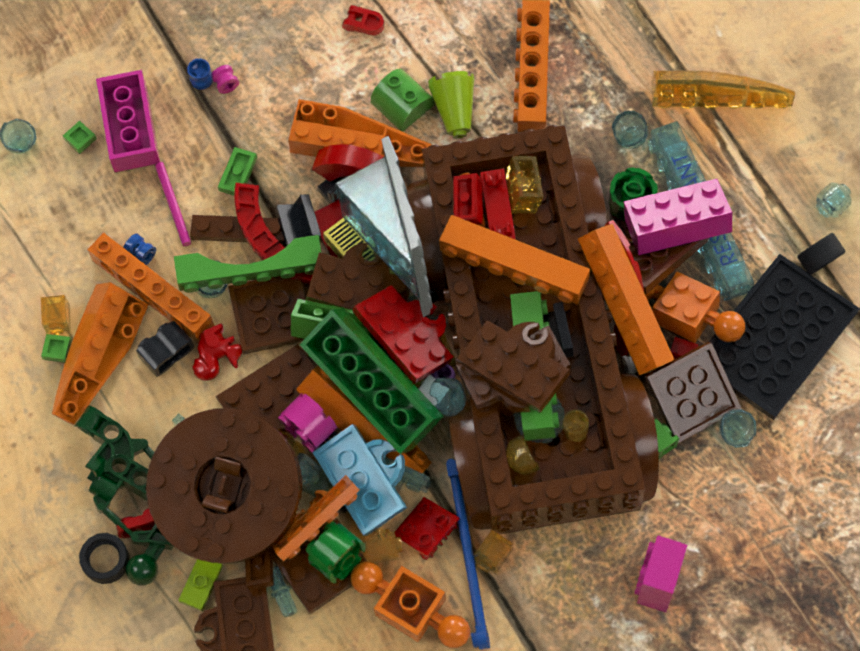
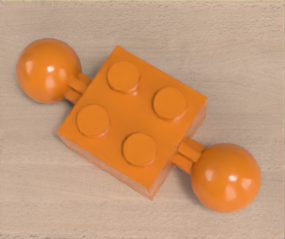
(690, 306)
(410, 604)

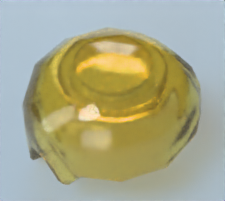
(520, 457)

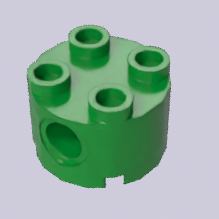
(629, 185)
(335, 552)

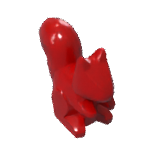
(210, 349)

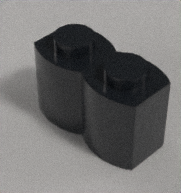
(164, 348)

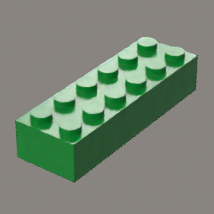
(371, 380)

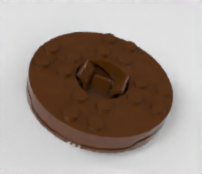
(224, 486)

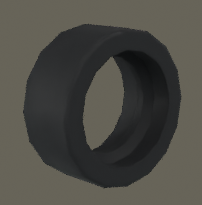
(96, 541)

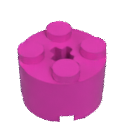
(307, 421)

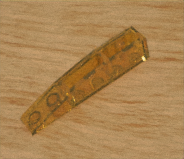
(715, 90)

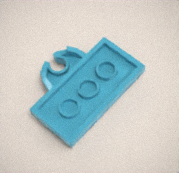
(367, 469)

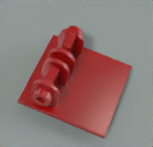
(427, 527)

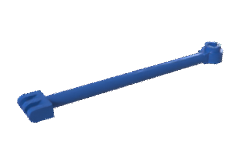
(480, 637)

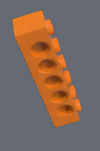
(532, 13)
(150, 286)

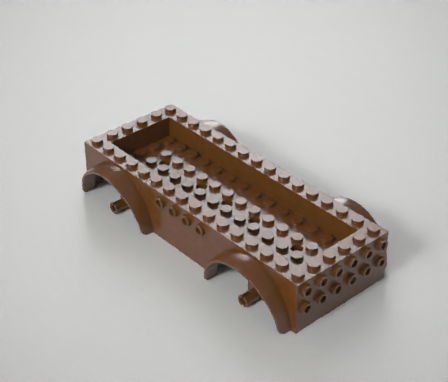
(619, 457)

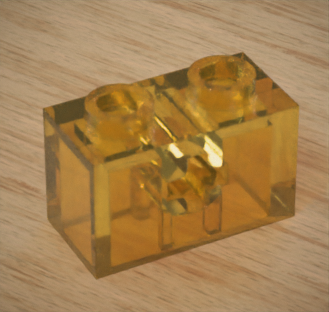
(524, 184)

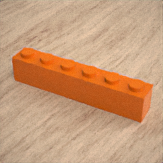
(514, 259)
(625, 299)

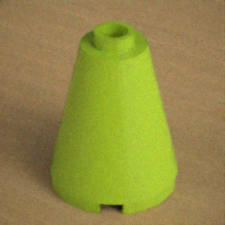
(454, 101)

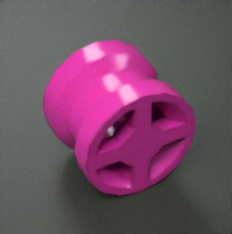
(225, 79)

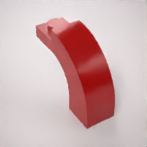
(342, 160)

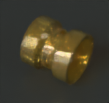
(575, 419)

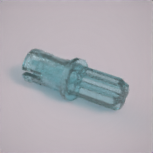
(282, 594)

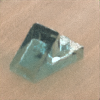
(312, 475)
(414, 480)

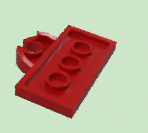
(405, 333)

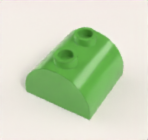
(401, 99)

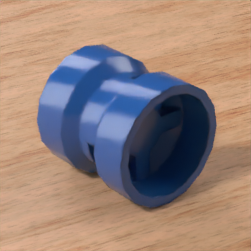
(199, 73)
(141, 250)

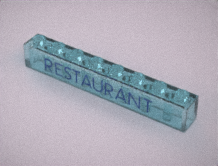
(681, 170)

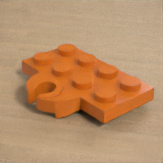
(322, 510)

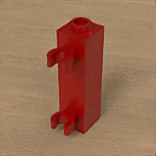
(497, 202)

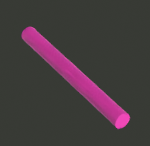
(173, 205)

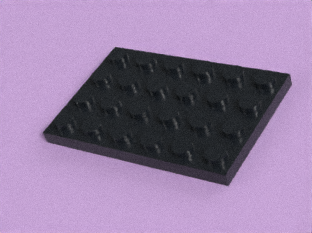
(787, 333)

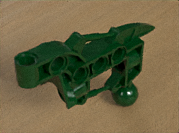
(141, 568)

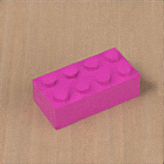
(127, 121)
(678, 216)

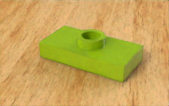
(200, 584)

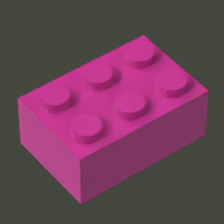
(660, 573)

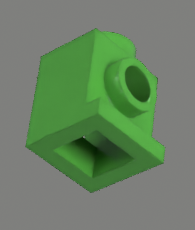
(665, 441)

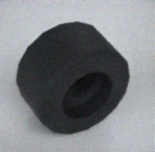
(821, 253)

